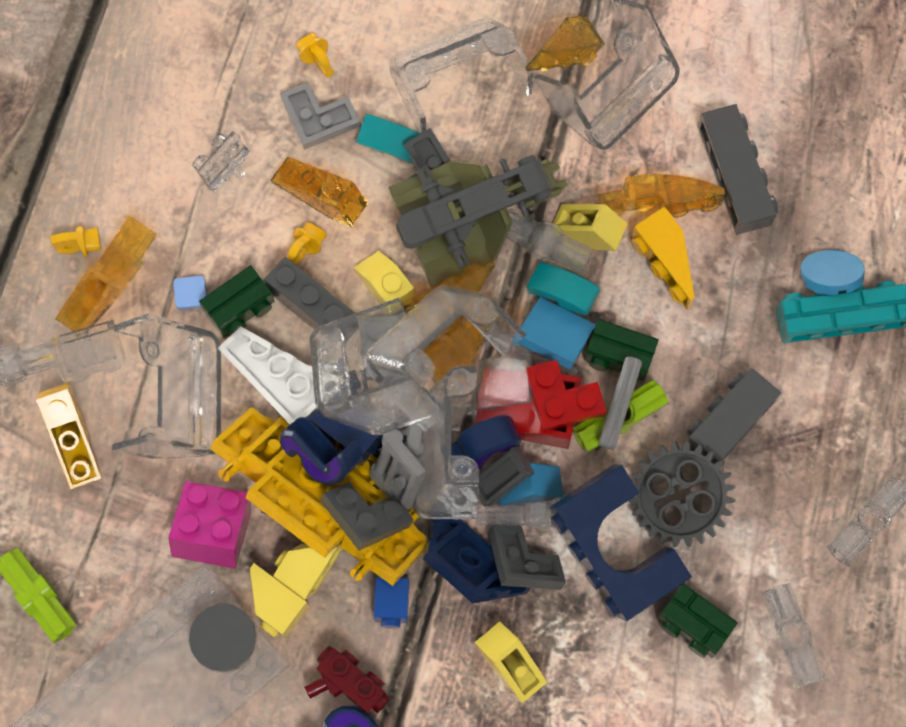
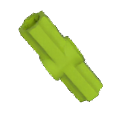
(642, 404)
(36, 595)

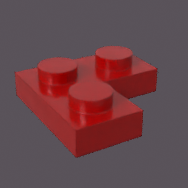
(560, 406)

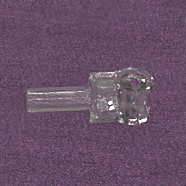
(530, 516)

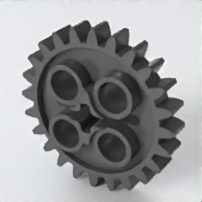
(693, 521)

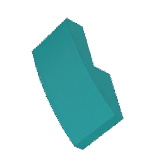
(385, 137)
(563, 286)

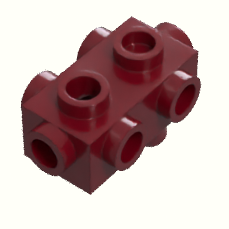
(342, 676)

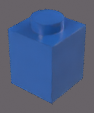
(391, 603)

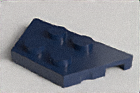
(465, 561)

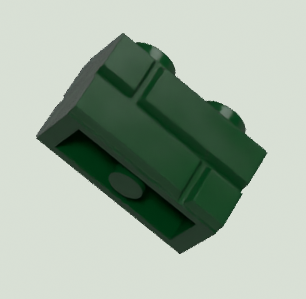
(237, 301)
(614, 343)
(697, 622)

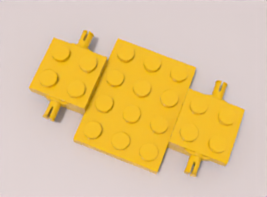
(294, 498)

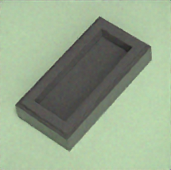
(503, 476)

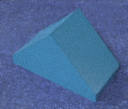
(540, 487)

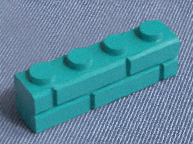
(843, 313)

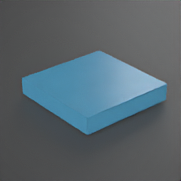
(556, 333)

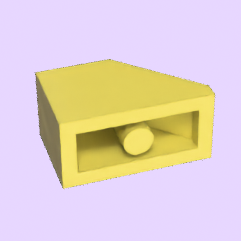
(591, 225)
(384, 279)
(304, 569)
(275, 603)
(511, 661)

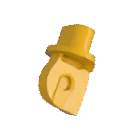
(314, 50)
(81, 240)
(306, 241)

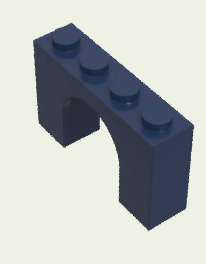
(580, 518)

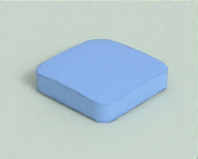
(189, 291)

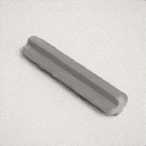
(620, 403)

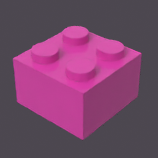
(210, 525)

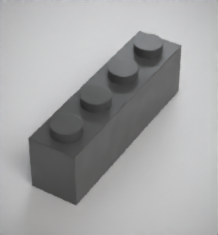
(737, 169)

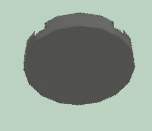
(222, 638)

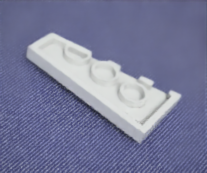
(274, 373)

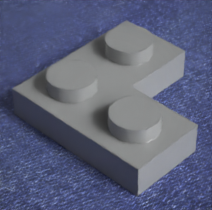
(318, 123)

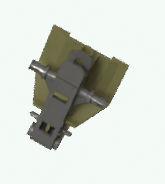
(462, 213)

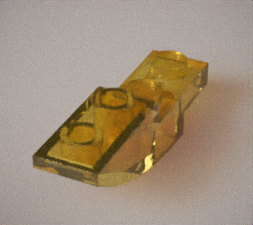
(673, 192)
(109, 277)

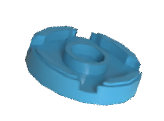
(832, 272)

